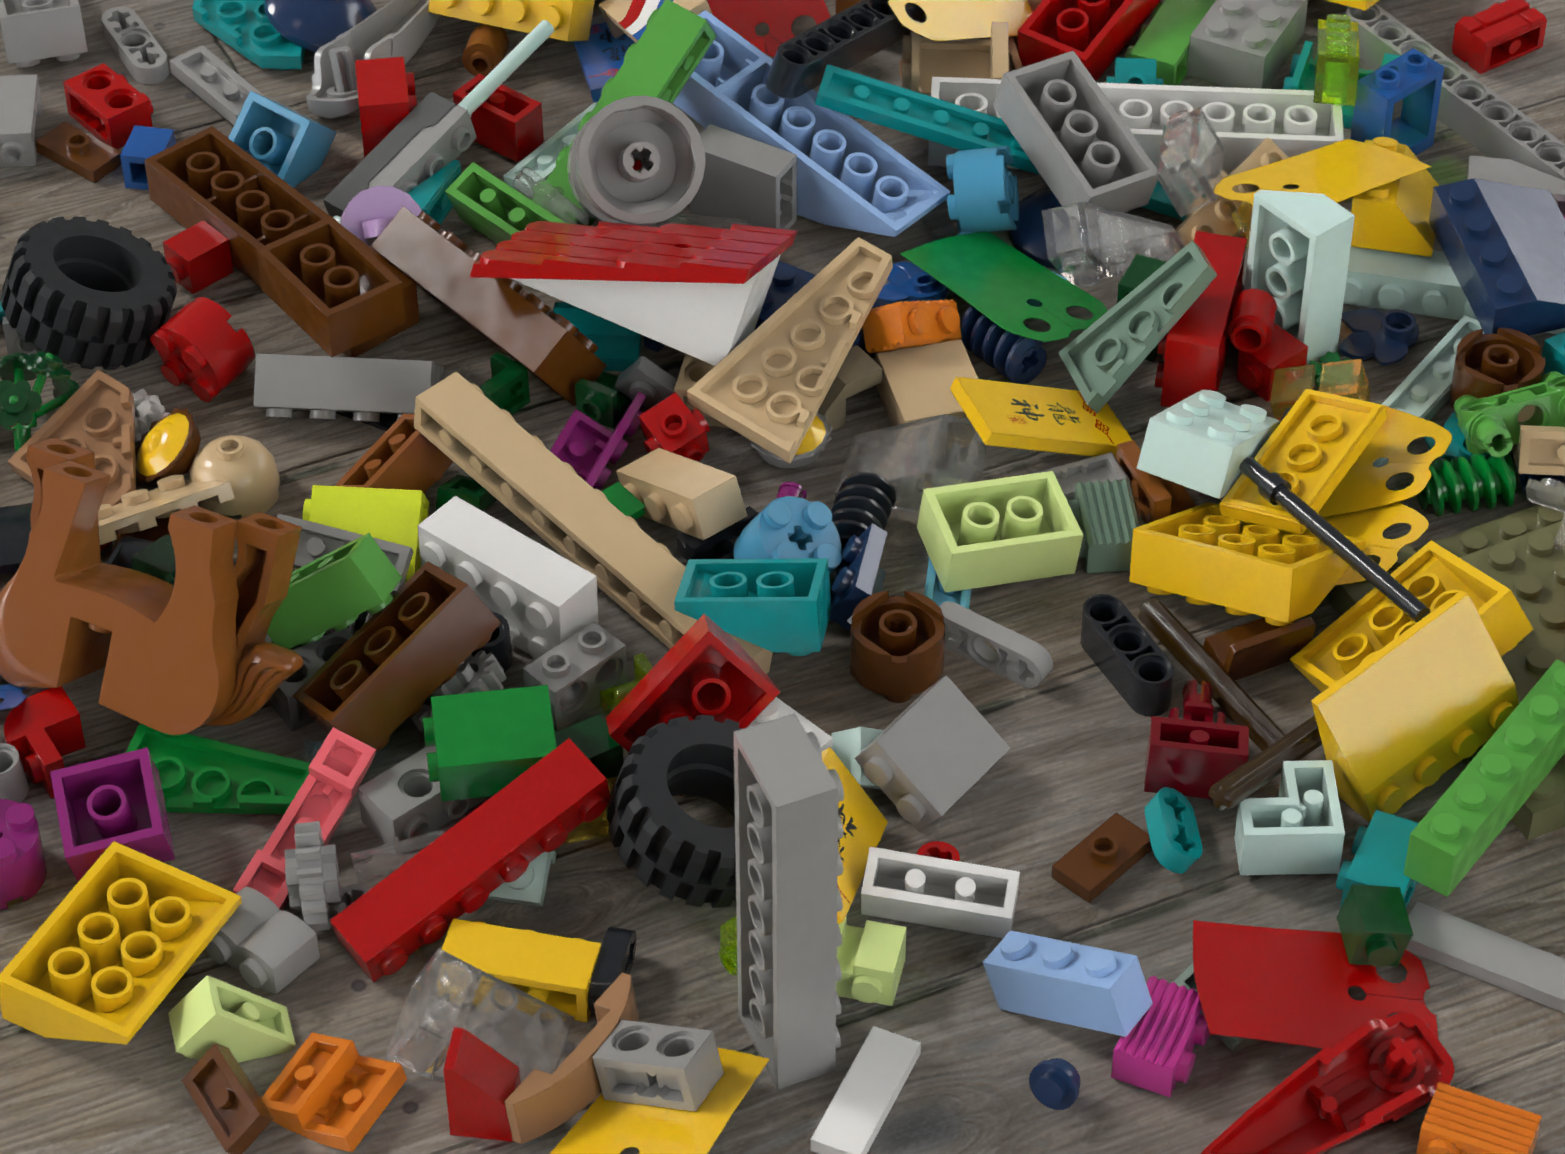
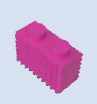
(1161, 1043)

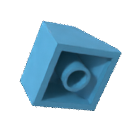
(281, 138)

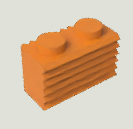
(911, 325)
(1475, 1125)

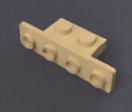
(1216, 215)

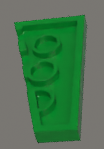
(220, 776)

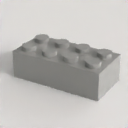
(1075, 135)

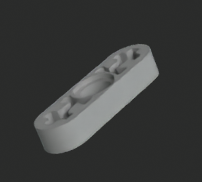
(135, 57)
(1016, 655)

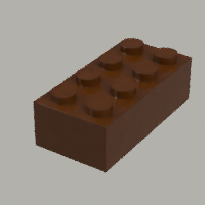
(399, 657)

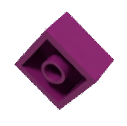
(111, 802)

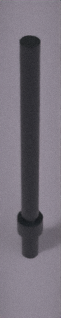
(1278, 492)

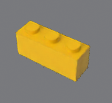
(534, 962)

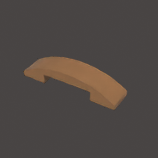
(552, 1099)

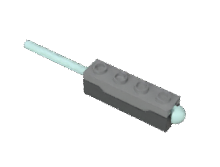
(429, 134)

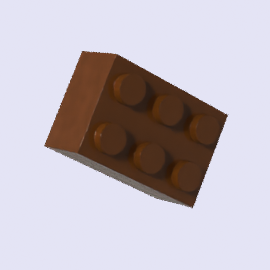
(331, 286)

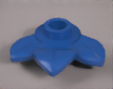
(911, 283)

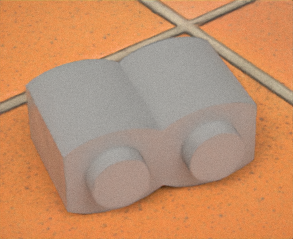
(264, 943)

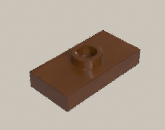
(79, 152)
(1102, 857)

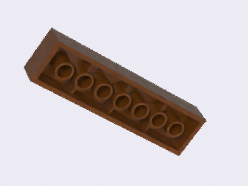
(247, 203)

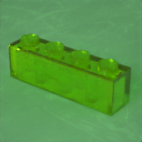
(1336, 61)

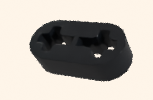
(614, 958)

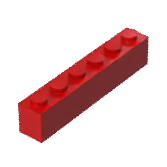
(471, 861)

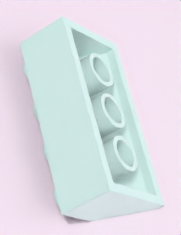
(1302, 261)

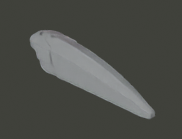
(389, 32)

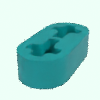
(1173, 830)

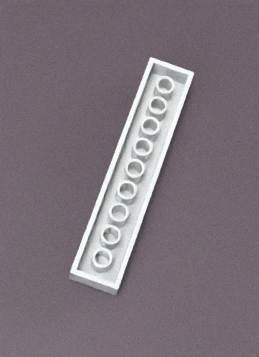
(1237, 115)

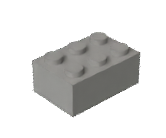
(1245, 41)

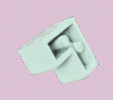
(1298, 829)

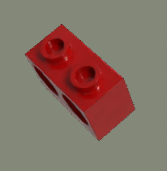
(107, 105)

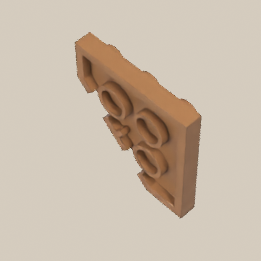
(99, 420)

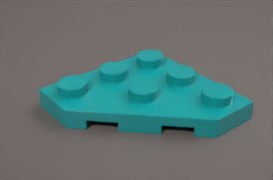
(249, 32)

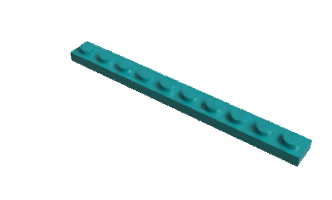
(933, 120)

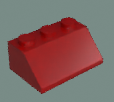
(696, 677)

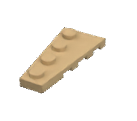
(142, 506)

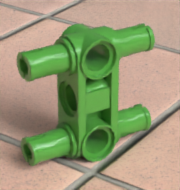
(1493, 423)

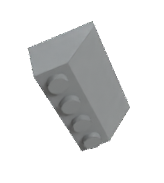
(340, 385)

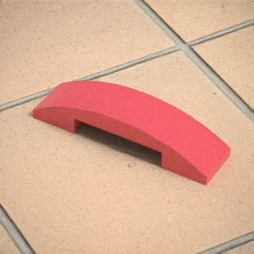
(322, 797)

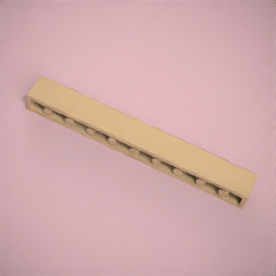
(559, 506)

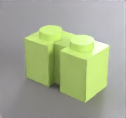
(871, 961)

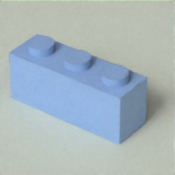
(1068, 983)

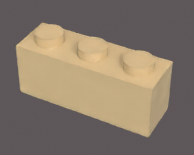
(684, 493)

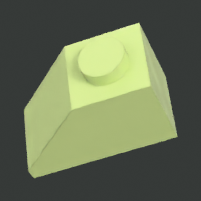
(231, 1018)

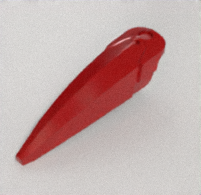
(1344, 1090)

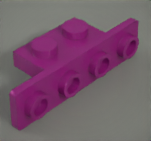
(590, 445)

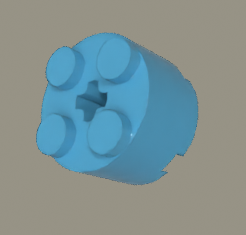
(983, 190)
(791, 530)

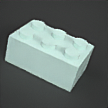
(1204, 442)

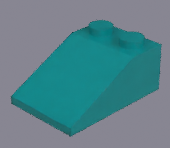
(762, 601)

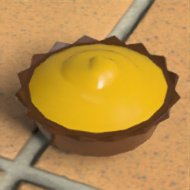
(167, 446)

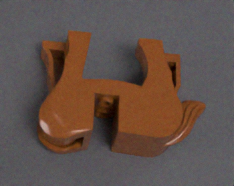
(167, 650)

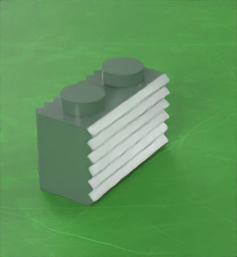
(1107, 523)

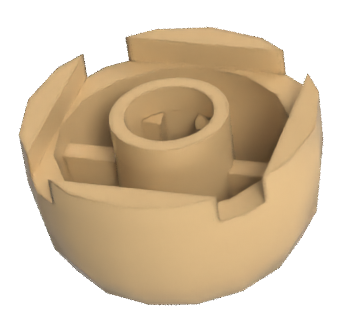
(248, 469)

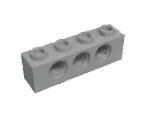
(406, 803)

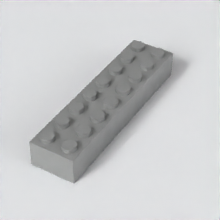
(787, 898)

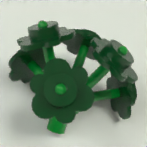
(18, 403)

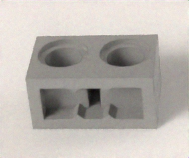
(578, 672)
(658, 1065)

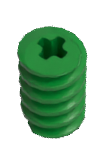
(1469, 482)

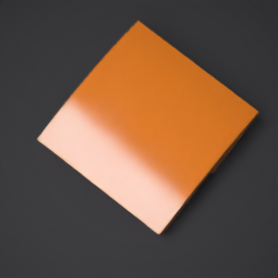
(332, 1092)

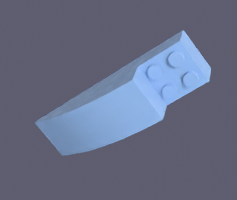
(842, 168)

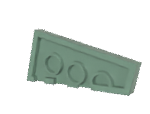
(1132, 328)

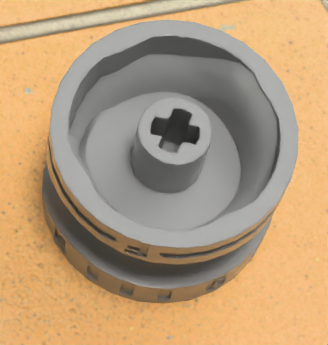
(650, 133)

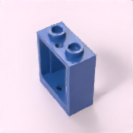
(1409, 78)

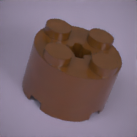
(1495, 363)
(897, 644)

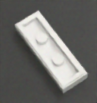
(866, 1094)

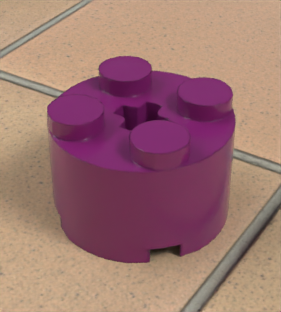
(21, 852)

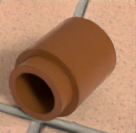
(485, 49)

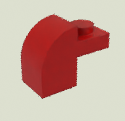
(43, 732)

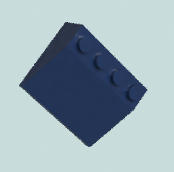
(1504, 252)

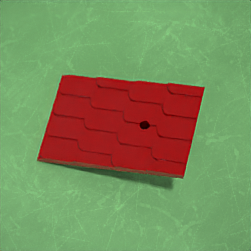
(670, 282)

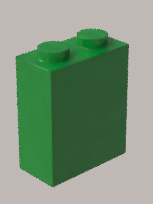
(487, 739)

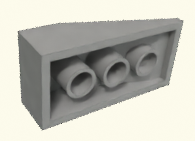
(41, 30)

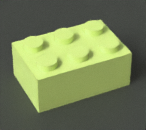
(999, 531)

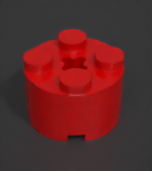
(202, 348)

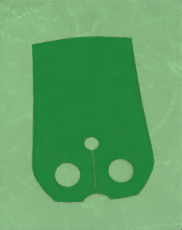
(1001, 281)

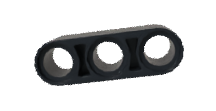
(1127, 655)

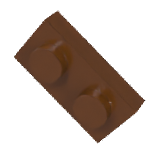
(227, 1099)

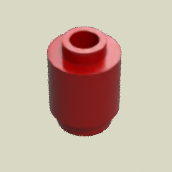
(1252, 320)

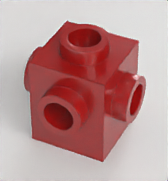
(675, 429)

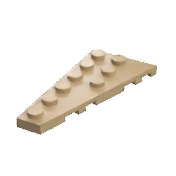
(787, 365)

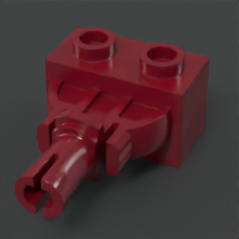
(1193, 750)

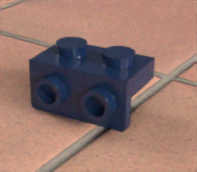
(858, 574)

